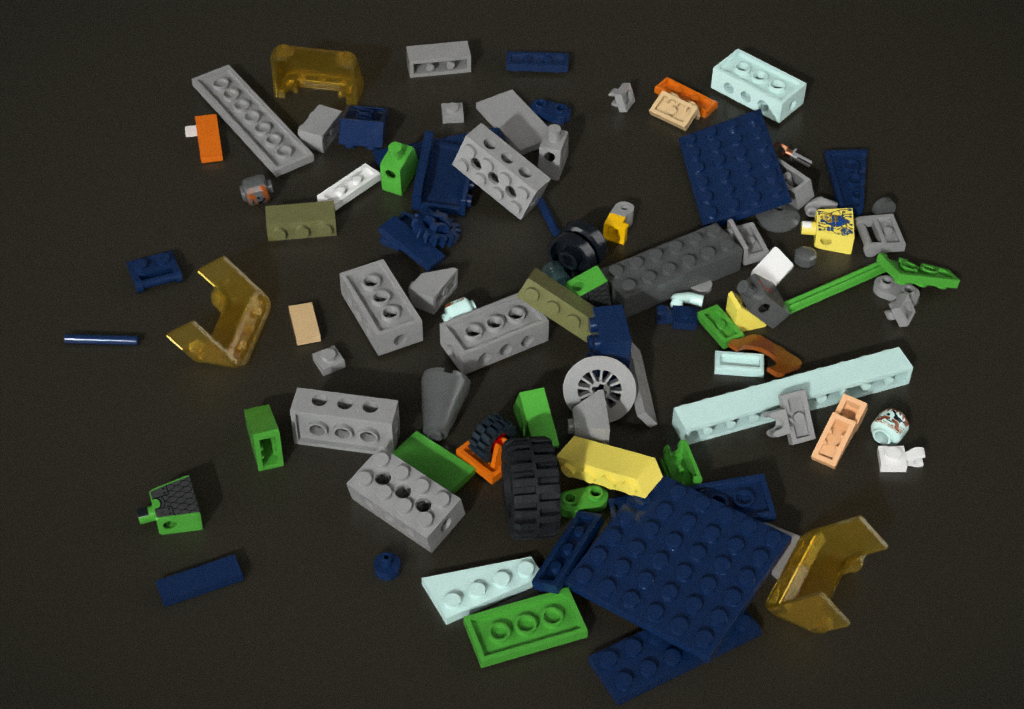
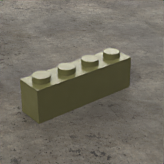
(557, 303)

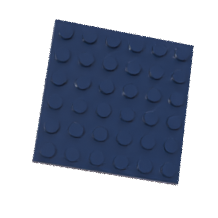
(679, 566)

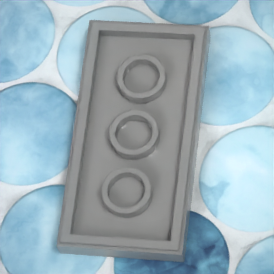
(515, 120)

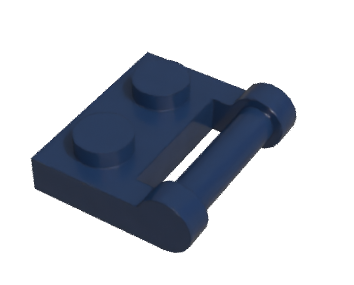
(154, 271)

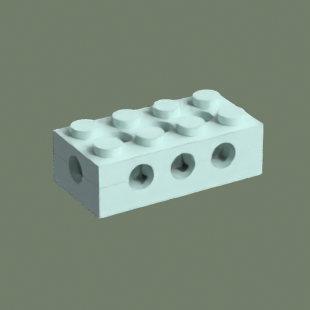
(758, 85)

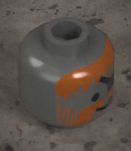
(256, 190)

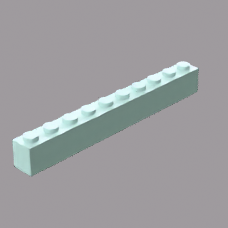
(823, 388)

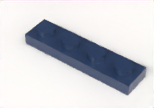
(567, 552)

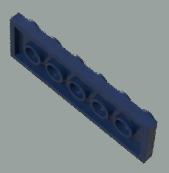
(744, 494)
(649, 661)

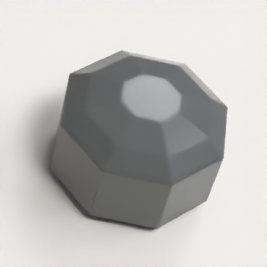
(805, 256)

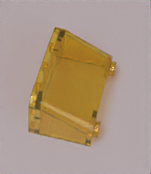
(316, 69)

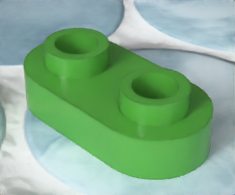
(587, 499)

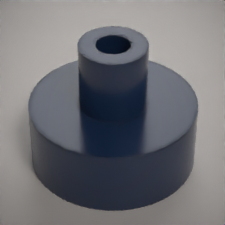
(387, 566)

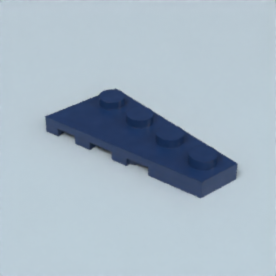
(847, 177)

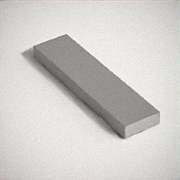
(643, 400)

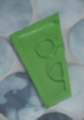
(907, 272)

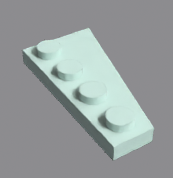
(479, 587)

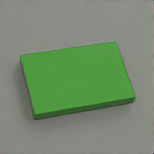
(435, 462)

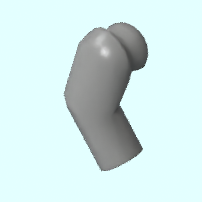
(819, 203)

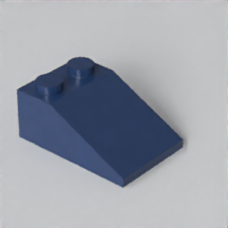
(363, 126)

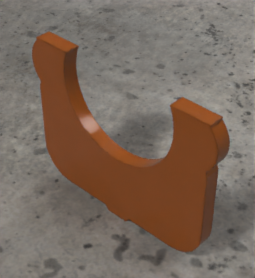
(784, 360)

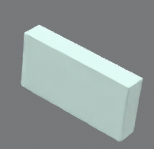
(739, 364)

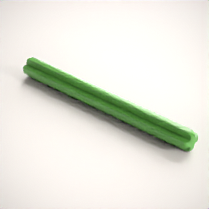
(834, 287)

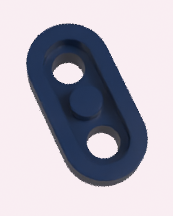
(551, 111)

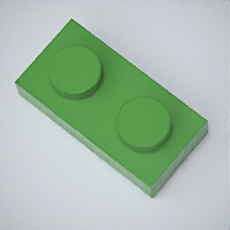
(719, 325)

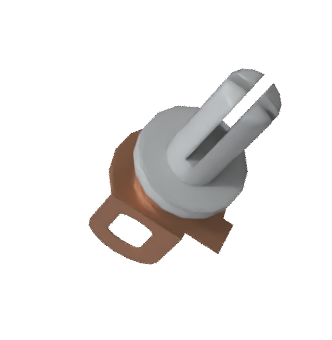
(791, 154)

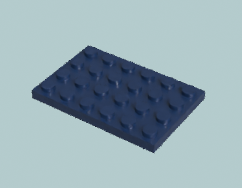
(734, 170)

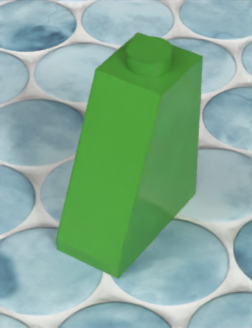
(535, 416)
(264, 437)

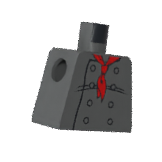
(759, 292)

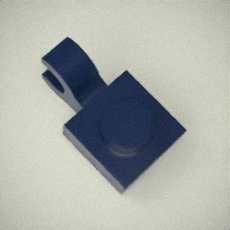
(680, 316)

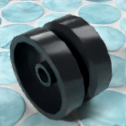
(578, 247)

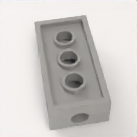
(501, 171)
(376, 281)
(493, 333)
(344, 421)
(406, 499)

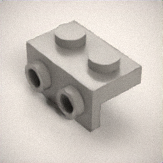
(749, 240)

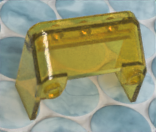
(241, 319)
(815, 570)

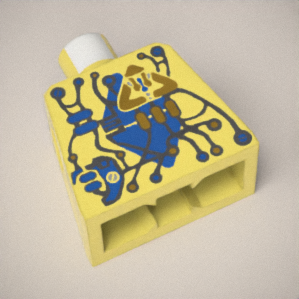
(831, 229)

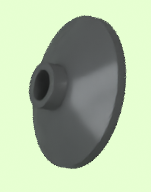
(779, 219)

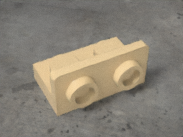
(674, 110)

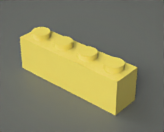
(609, 466)

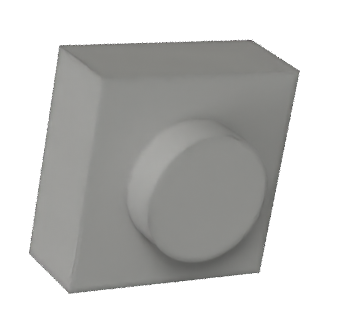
(452, 112)
(328, 360)

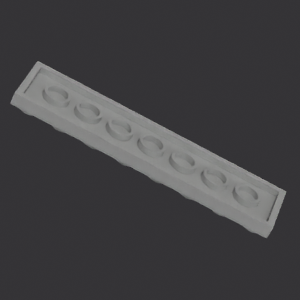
(253, 120)

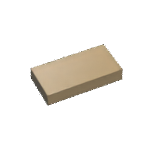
(304, 323)

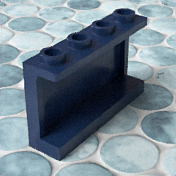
(438, 182)

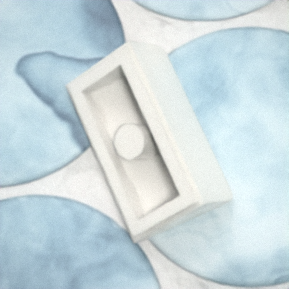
(774, 266)

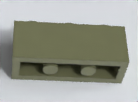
(300, 220)

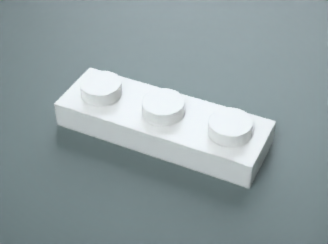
(350, 186)

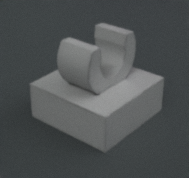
(623, 97)
(901, 310)

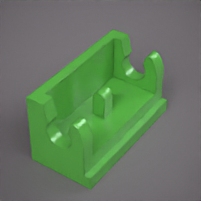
(680, 464)

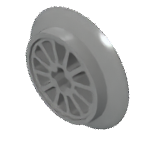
(624, 377)

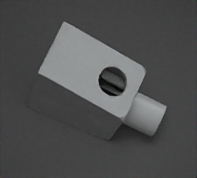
(554, 142)

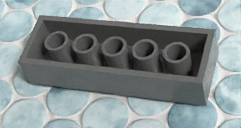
(672, 268)

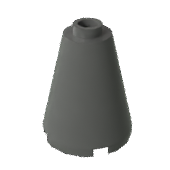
(442, 400)

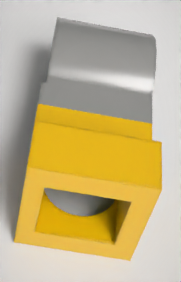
(618, 221)

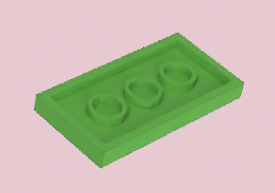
(525, 627)

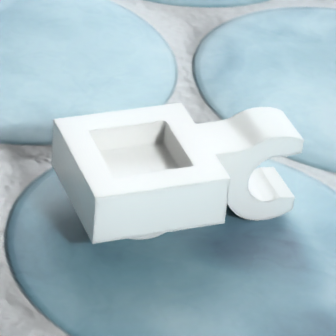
(896, 459)

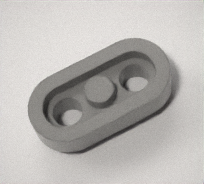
(889, 290)

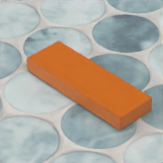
(705, 104)
(208, 138)

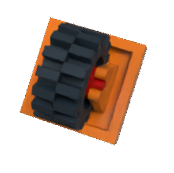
(485, 447)

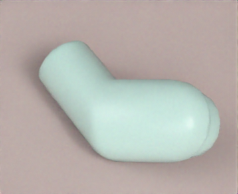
(687, 297)

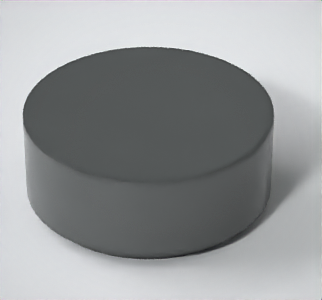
(884, 206)

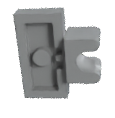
(792, 418)

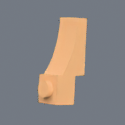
(839, 431)

